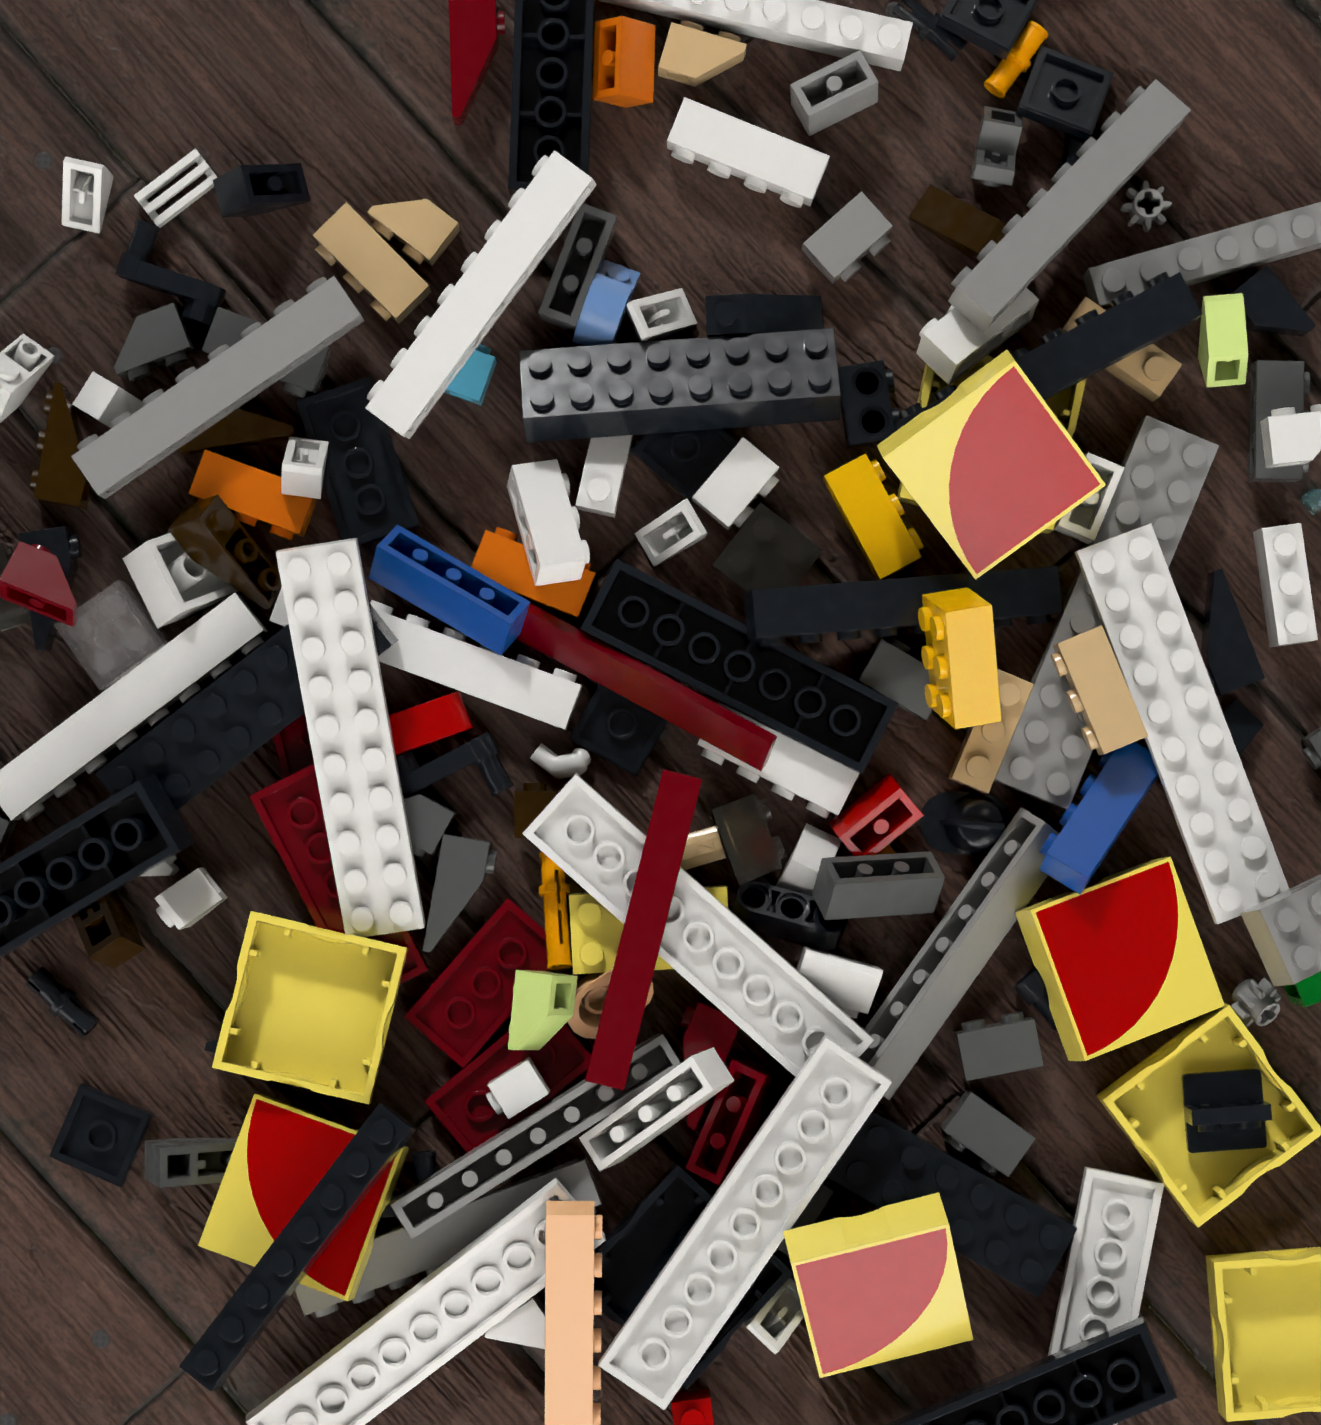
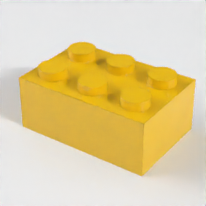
(960, 657)

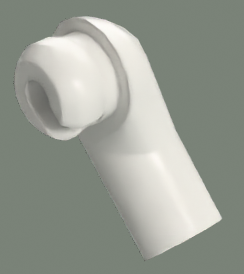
(562, 765)

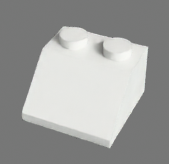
(172, 582)
(842, 979)

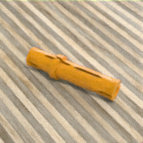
(554, 894)

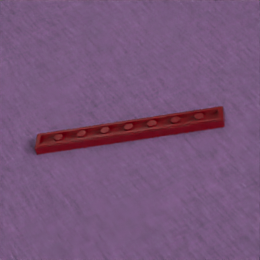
(647, 687)
(643, 929)

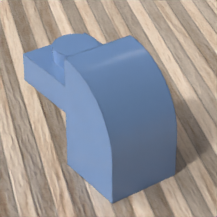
(605, 305)

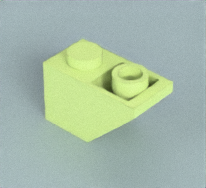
(1223, 340)
(540, 1007)

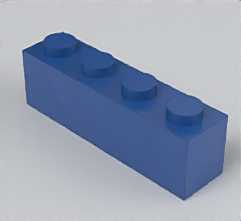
(449, 589)
(1099, 817)

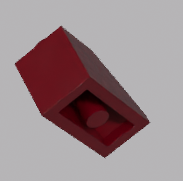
(38, 583)

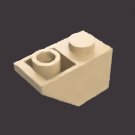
(697, 56)
(418, 226)

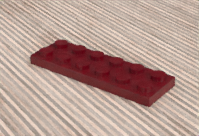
(297, 827)

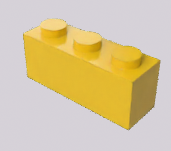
(873, 516)

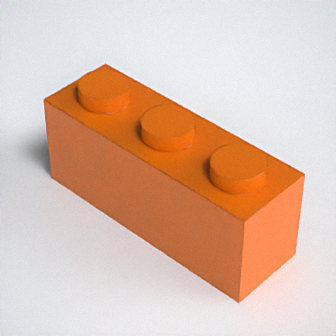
(252, 495)
(507, 564)

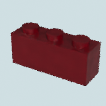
(732, 1121)

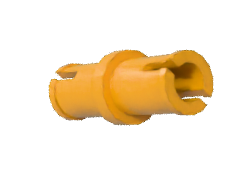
(1017, 60)

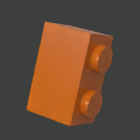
(623, 62)

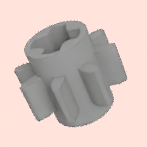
(1138, 214)
(1256, 1002)

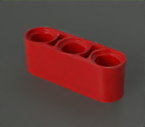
(429, 722)

